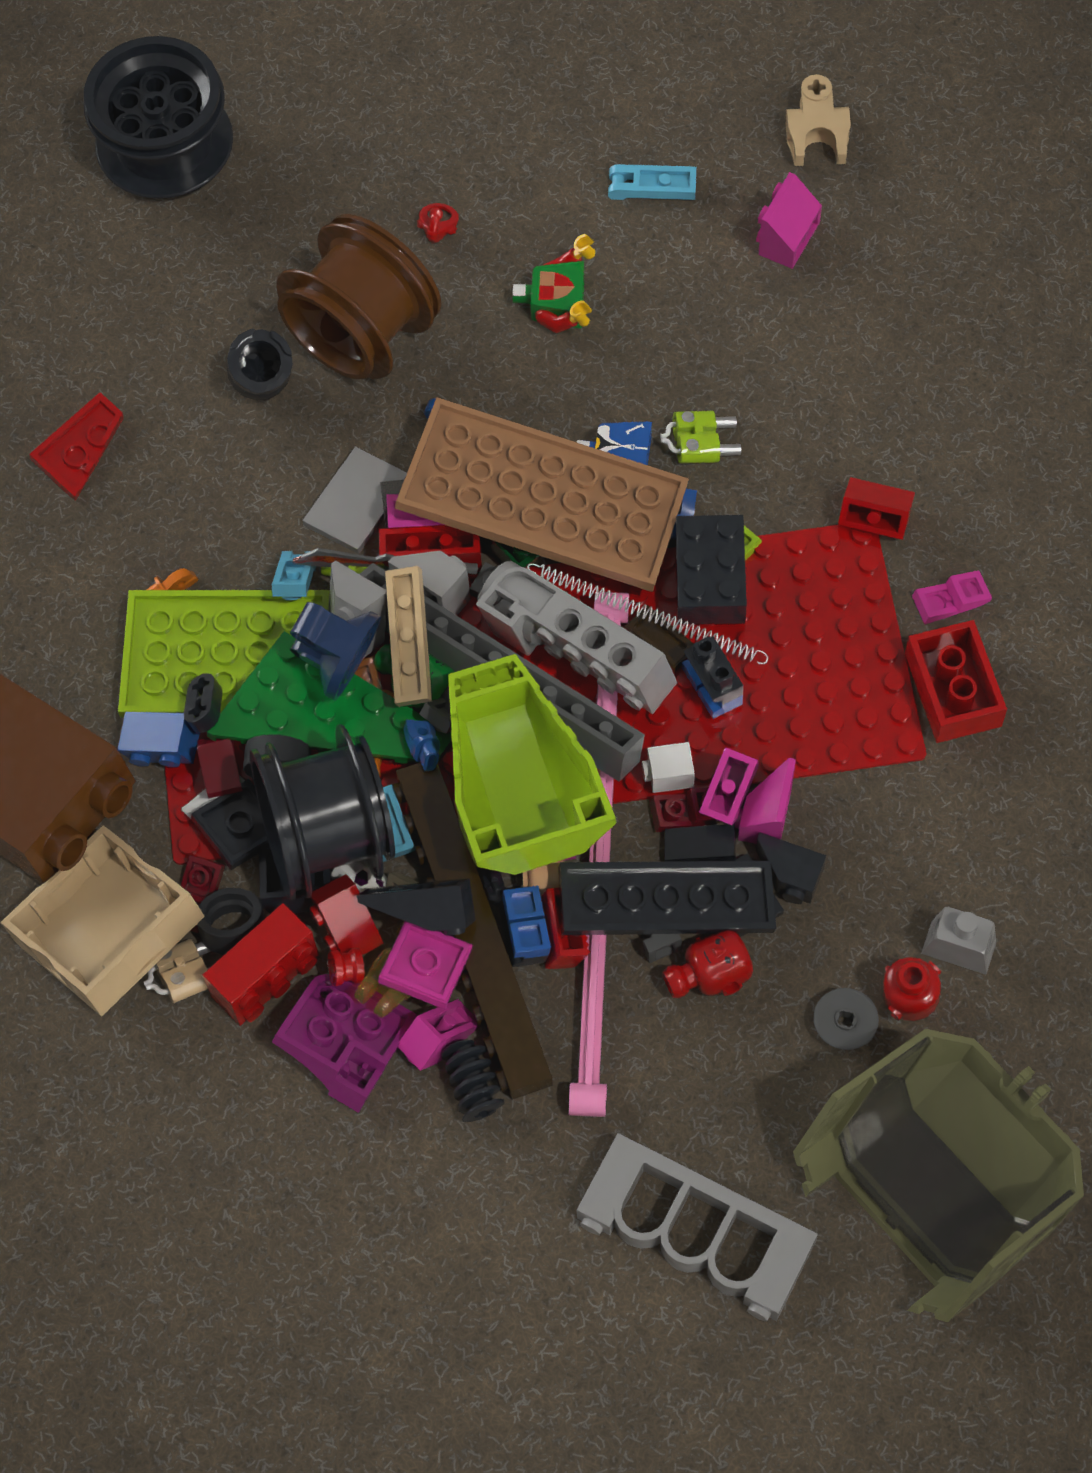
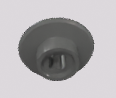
(849, 1004)

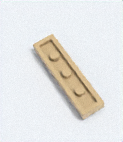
(408, 636)

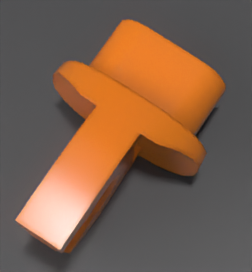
(178, 580)

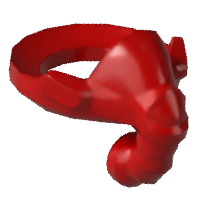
(434, 228)

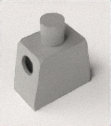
(961, 939)

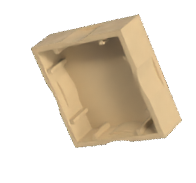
(103, 921)

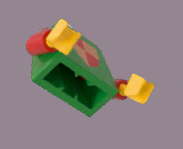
(559, 289)

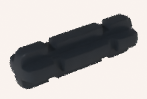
(492, 884)

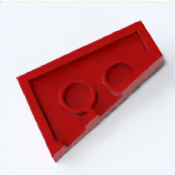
(78, 445)

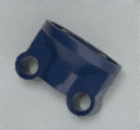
(333, 644)

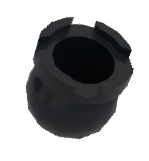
(259, 364)

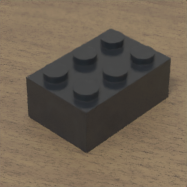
(710, 569)

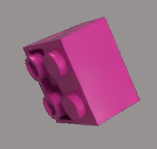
(788, 222)

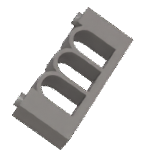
(614, 1183)

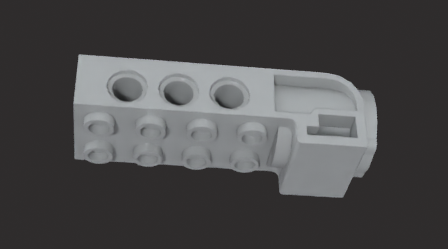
(542, 613)

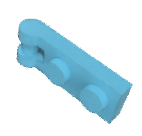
(652, 182)
(291, 580)

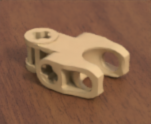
(817, 121)

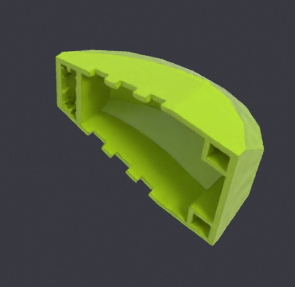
(520, 773)

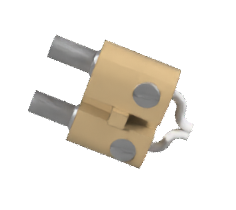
(180, 971)

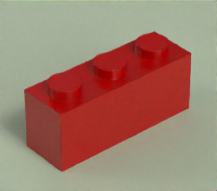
(431, 538)

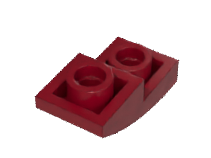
(679, 810)
(201, 879)

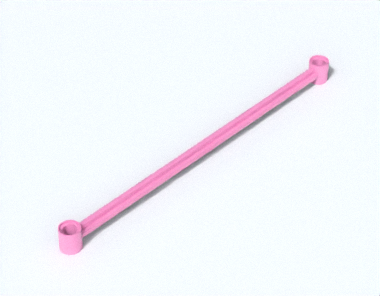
(588, 1095)

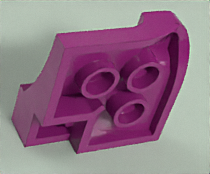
(342, 1038)

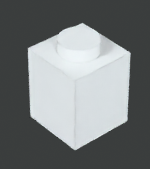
(669, 767)

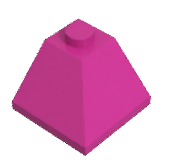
(767, 805)

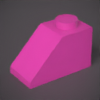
(729, 786)
(436, 1031)

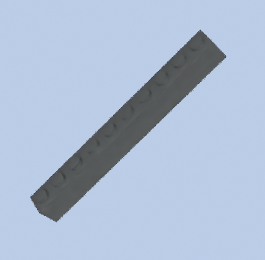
(609, 740)

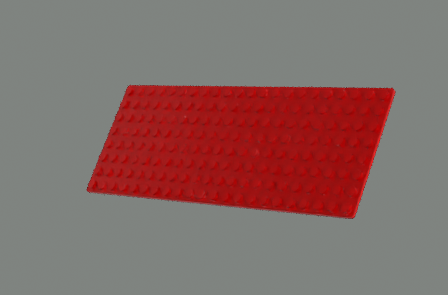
(826, 696)

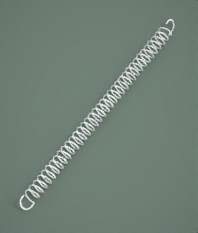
(644, 615)

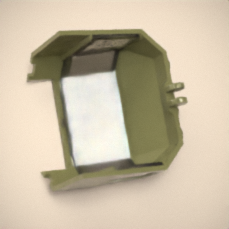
(947, 1162)

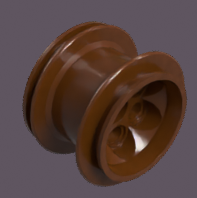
(357, 298)

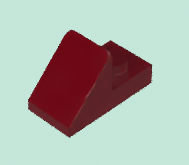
(219, 766)

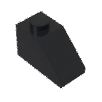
(793, 868)

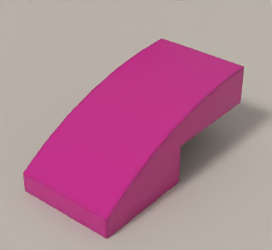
(955, 596)

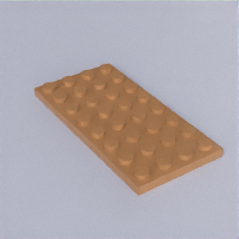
(542, 494)

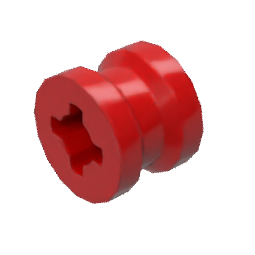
(346, 966)

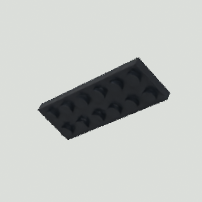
(666, 897)

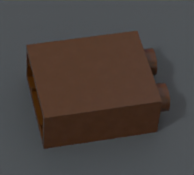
(52, 784)

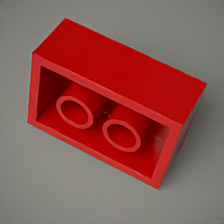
(955, 681)
(262, 965)

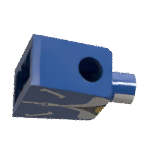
(624, 439)

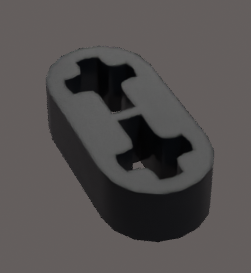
(203, 703)

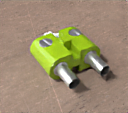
(698, 437)

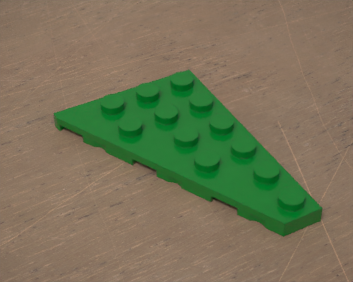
(289, 700)

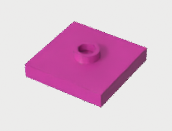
(425, 964)

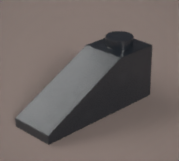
(428, 905)

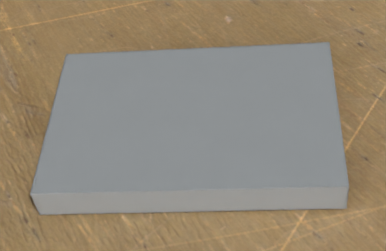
(352, 501)

